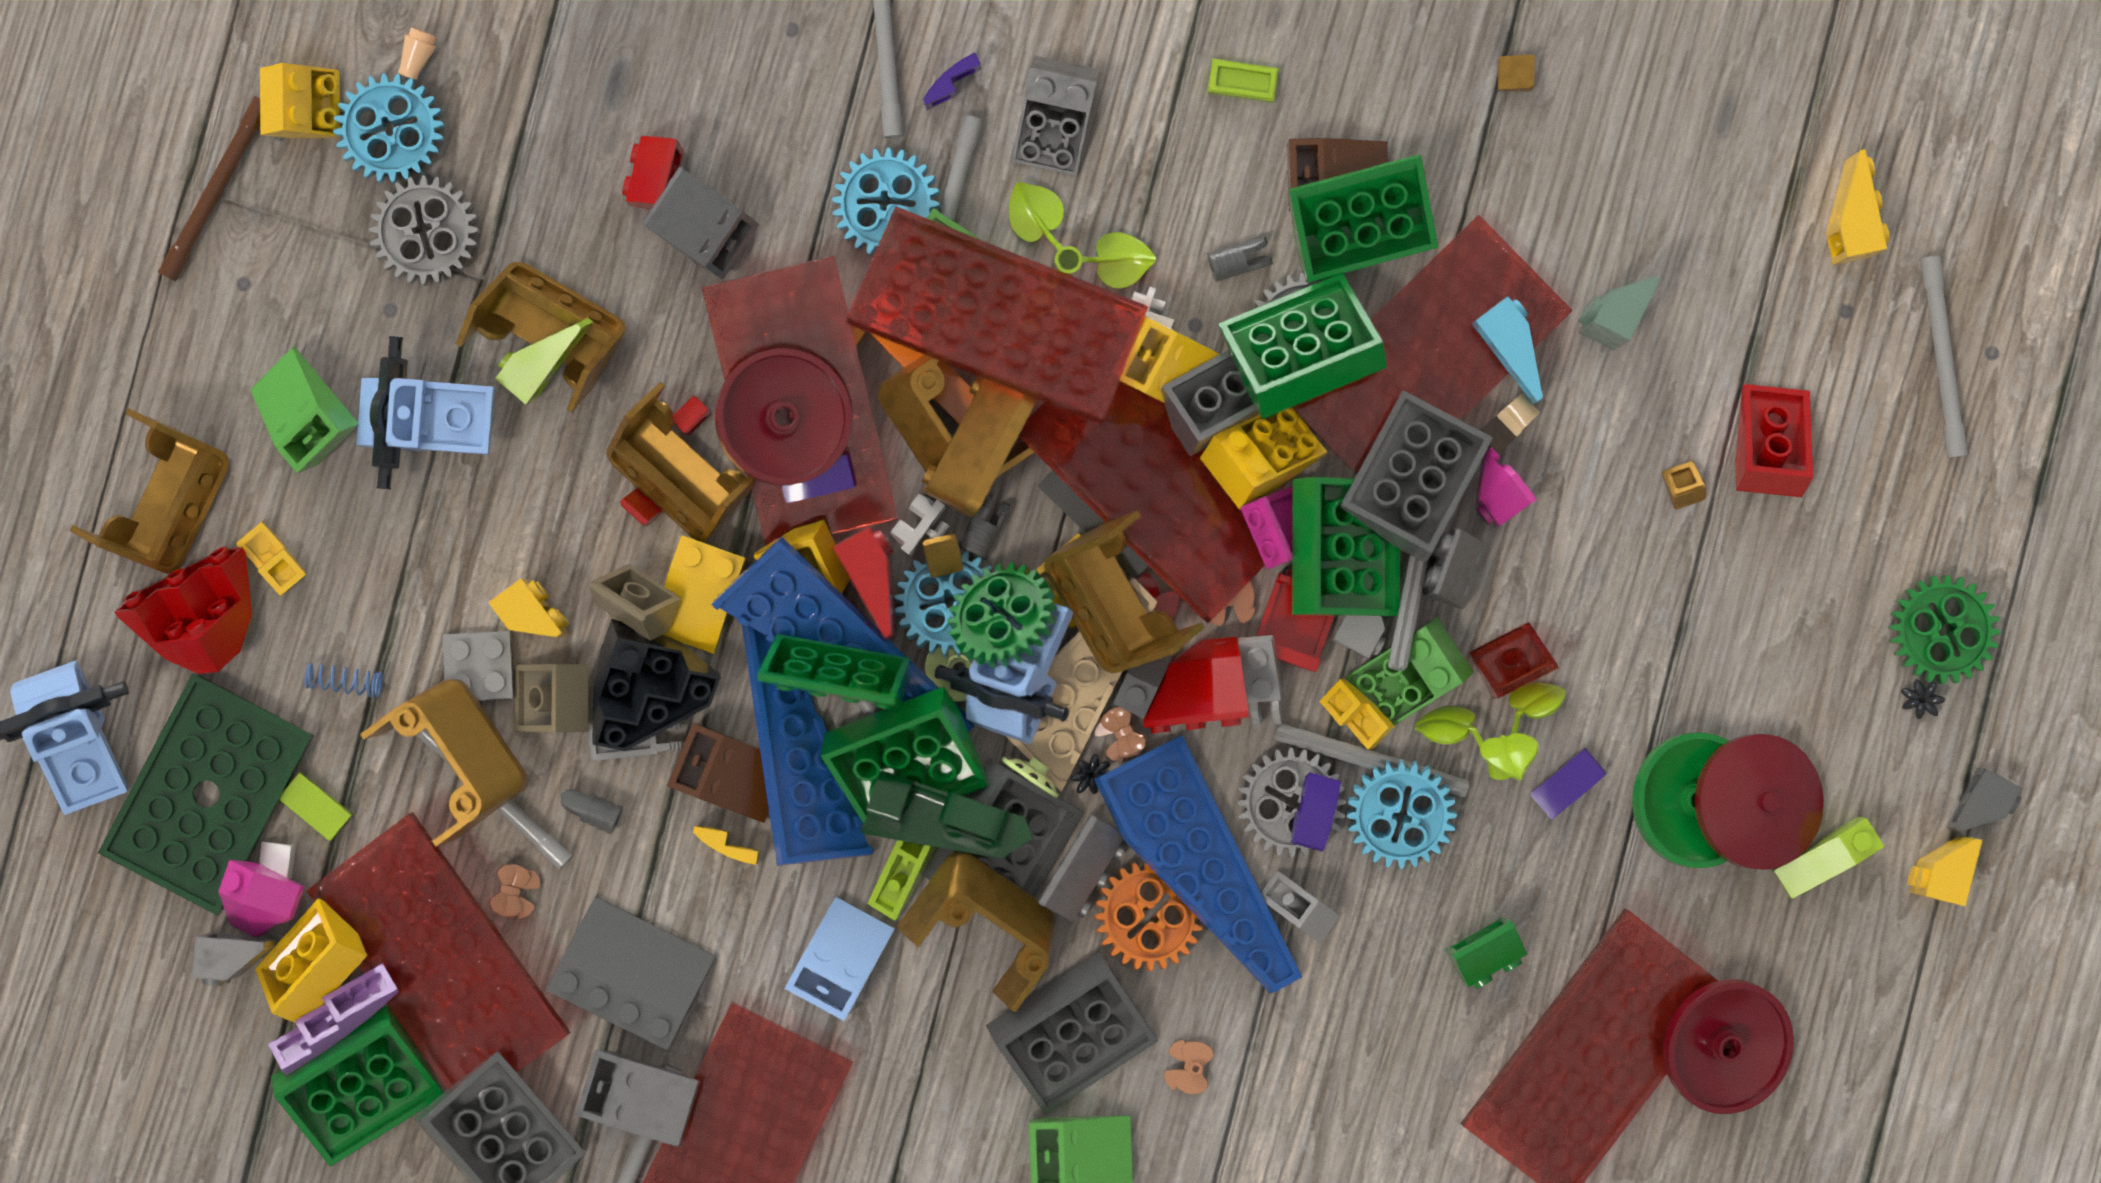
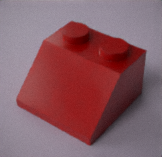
(654, 166)

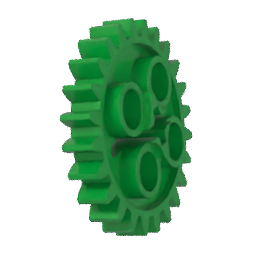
(1021, 591)
(1970, 615)

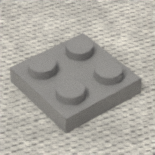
(481, 662)

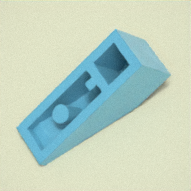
(1510, 340)

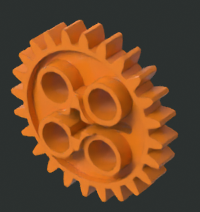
(1169, 937)

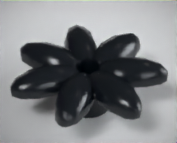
(1922, 699)
(1088, 773)

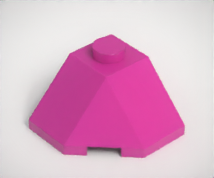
(1500, 491)
(257, 897)

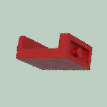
(1296, 637)

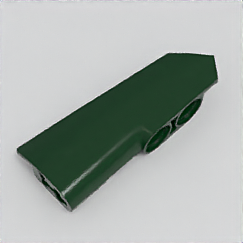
(940, 819)

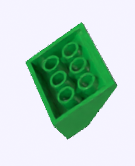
(1362, 218)
(1303, 345)
(1336, 558)
(835, 671)
(917, 742)
(358, 1087)

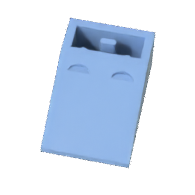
(839, 958)

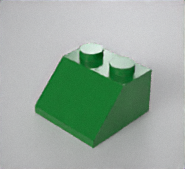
(1487, 952)

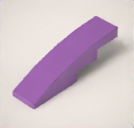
(338, 1017)

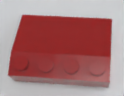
(871, 571)

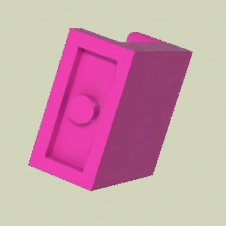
(1272, 526)

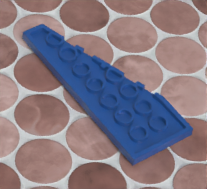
(1183, 838)

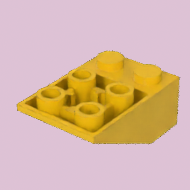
(1855, 219)
(1161, 357)
(1261, 455)

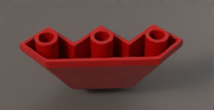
(196, 612)
(1201, 688)

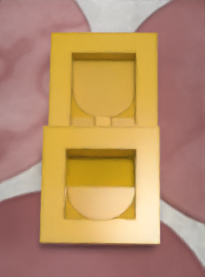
(271, 558)
(1359, 713)
(718, 840)

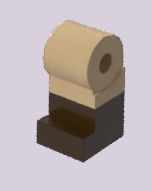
(1510, 422)

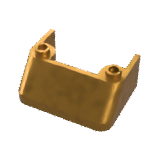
(538, 306)
(907, 404)
(978, 447)
(673, 472)
(171, 504)
(1106, 604)
(469, 744)
(970, 886)

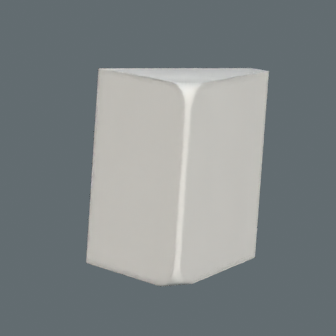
(278, 857)

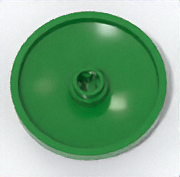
(1666, 799)

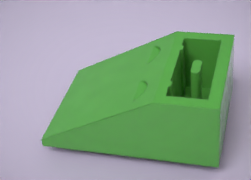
(301, 412)
(1432, 671)
(1081, 1149)

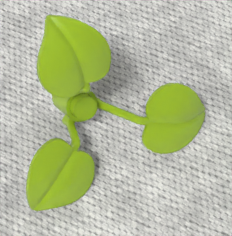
(1120, 256)
(1504, 755)

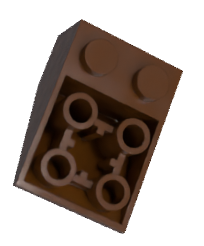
(1325, 158)
(721, 772)

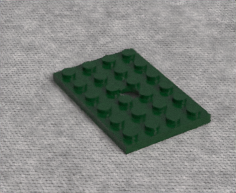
(216, 740)

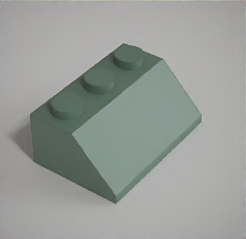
(1617, 313)

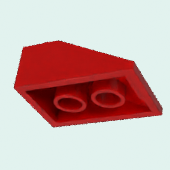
(1774, 441)

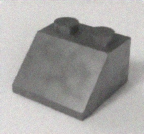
(227, 956)

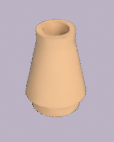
(416, 52)

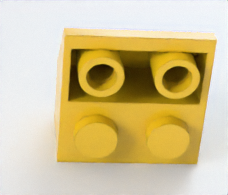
(299, 101)
(525, 609)

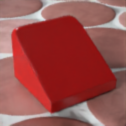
(691, 415)
(640, 507)

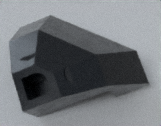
(646, 687)

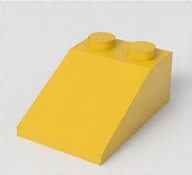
(698, 577)

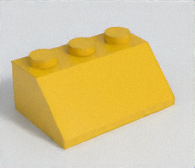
(309, 962)

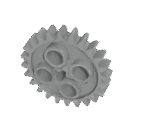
(453, 222)
(1276, 829)

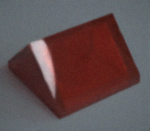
(1512, 661)

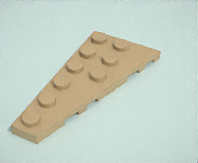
(1082, 689)

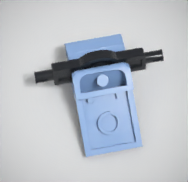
(420, 415)
(1014, 696)
(64, 733)

